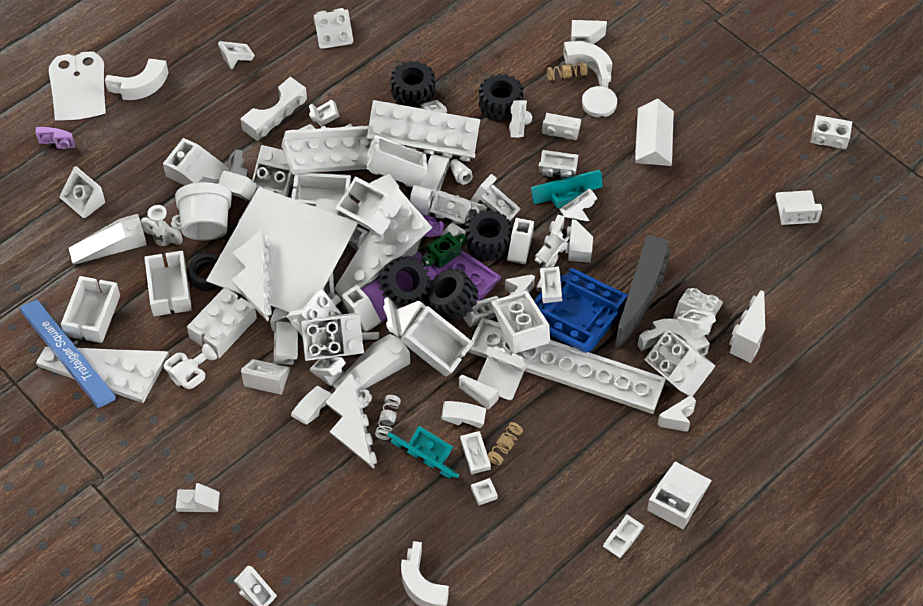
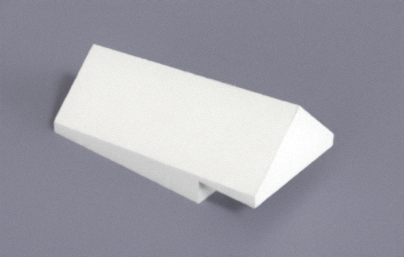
(654, 134)

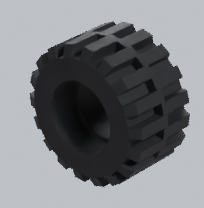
(412, 73)
(499, 86)
(488, 223)
(417, 273)
(452, 294)

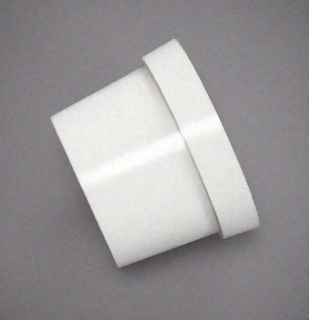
(203, 210)

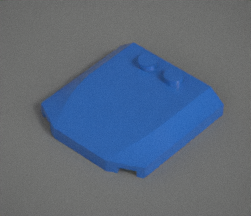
(585, 310)

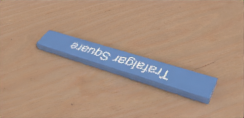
(67, 353)

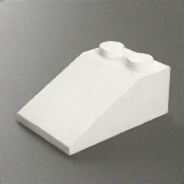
(521, 322)

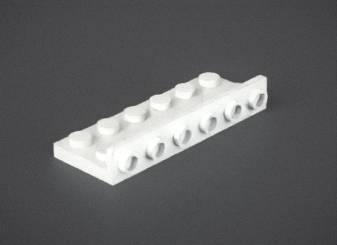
(424, 130)
(326, 149)

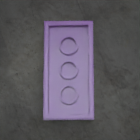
(480, 274)
(403, 281)

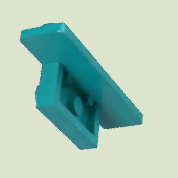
(566, 189)
(428, 447)

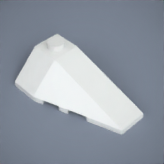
(115, 238)
(378, 362)

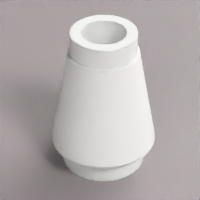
(460, 171)

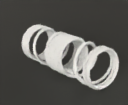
(387, 416)

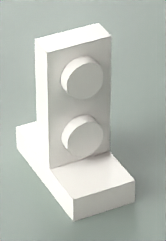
(495, 198)

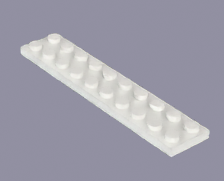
(578, 369)

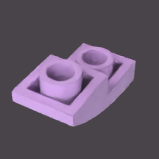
(53, 135)

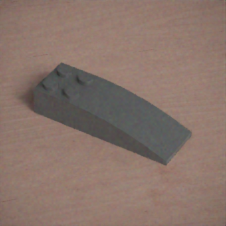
(648, 275)

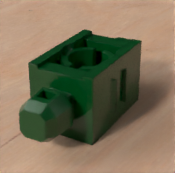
(444, 250)

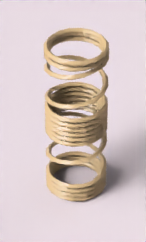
(566, 71)
(505, 443)

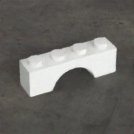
(259, 122)

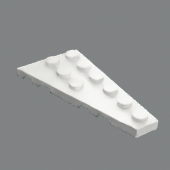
(379, 250)
(124, 371)

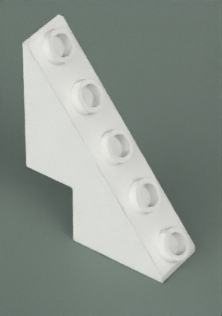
(254, 279)
(352, 428)

